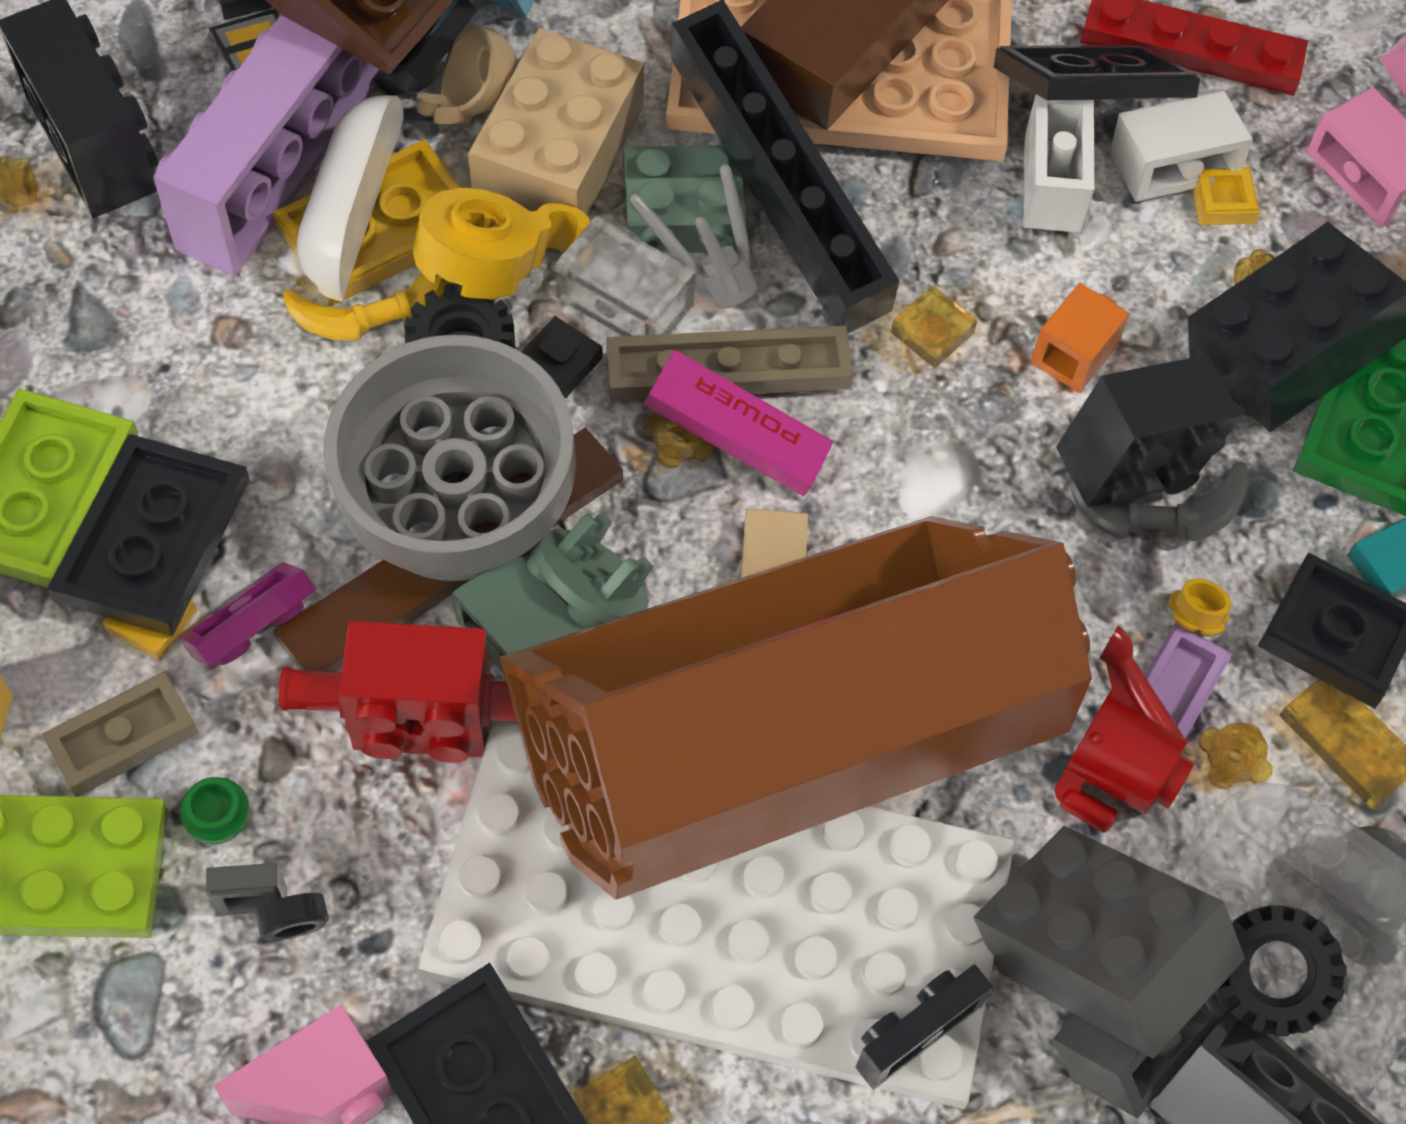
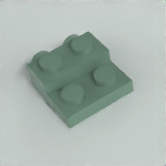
(680, 187)

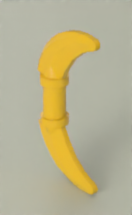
(354, 322)

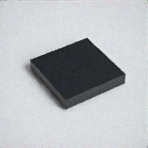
(1339, 630)

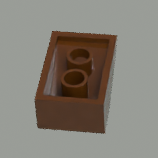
(370, 29)

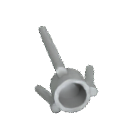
(725, 272)

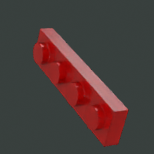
(1200, 42)

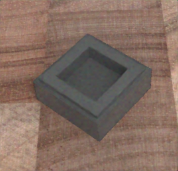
(244, 887)

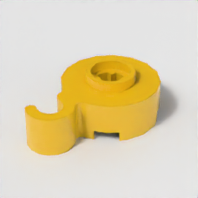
(489, 239)

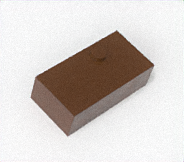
(832, 49)

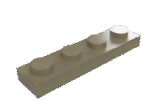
(750, 359)

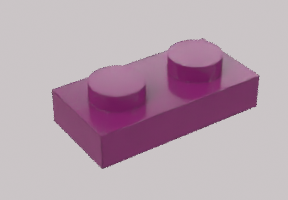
(227, 630)

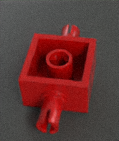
(407, 691)

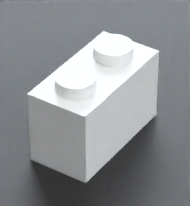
(1171, 143)
(1058, 164)

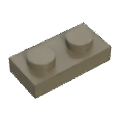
(120, 734)

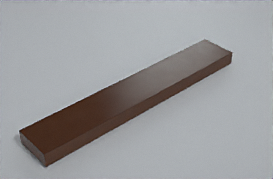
(398, 596)

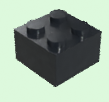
(1148, 431)

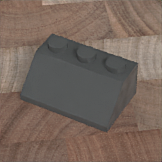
(1252, 1080)

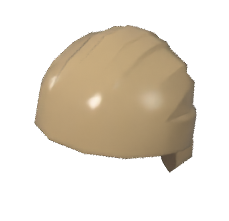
(472, 77)

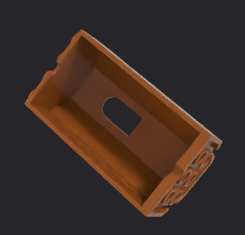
(797, 695)

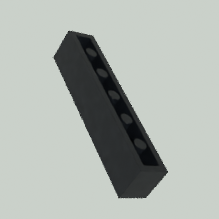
(783, 168)

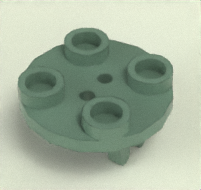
(589, 574)

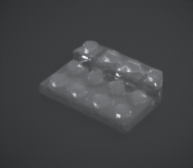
(1299, 853)

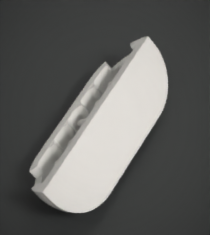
(347, 192)

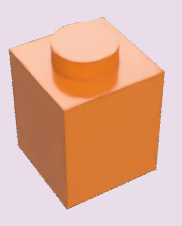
(1079, 337)

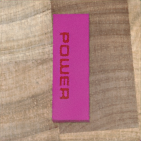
(738, 423)

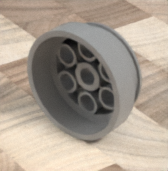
(461, 389)

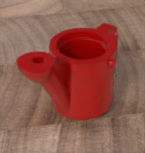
(1128, 748)

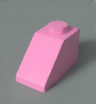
(1365, 152)
(311, 1078)

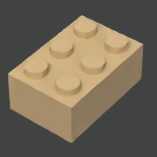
(558, 124)

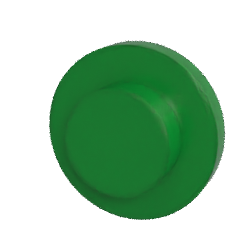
(214, 810)

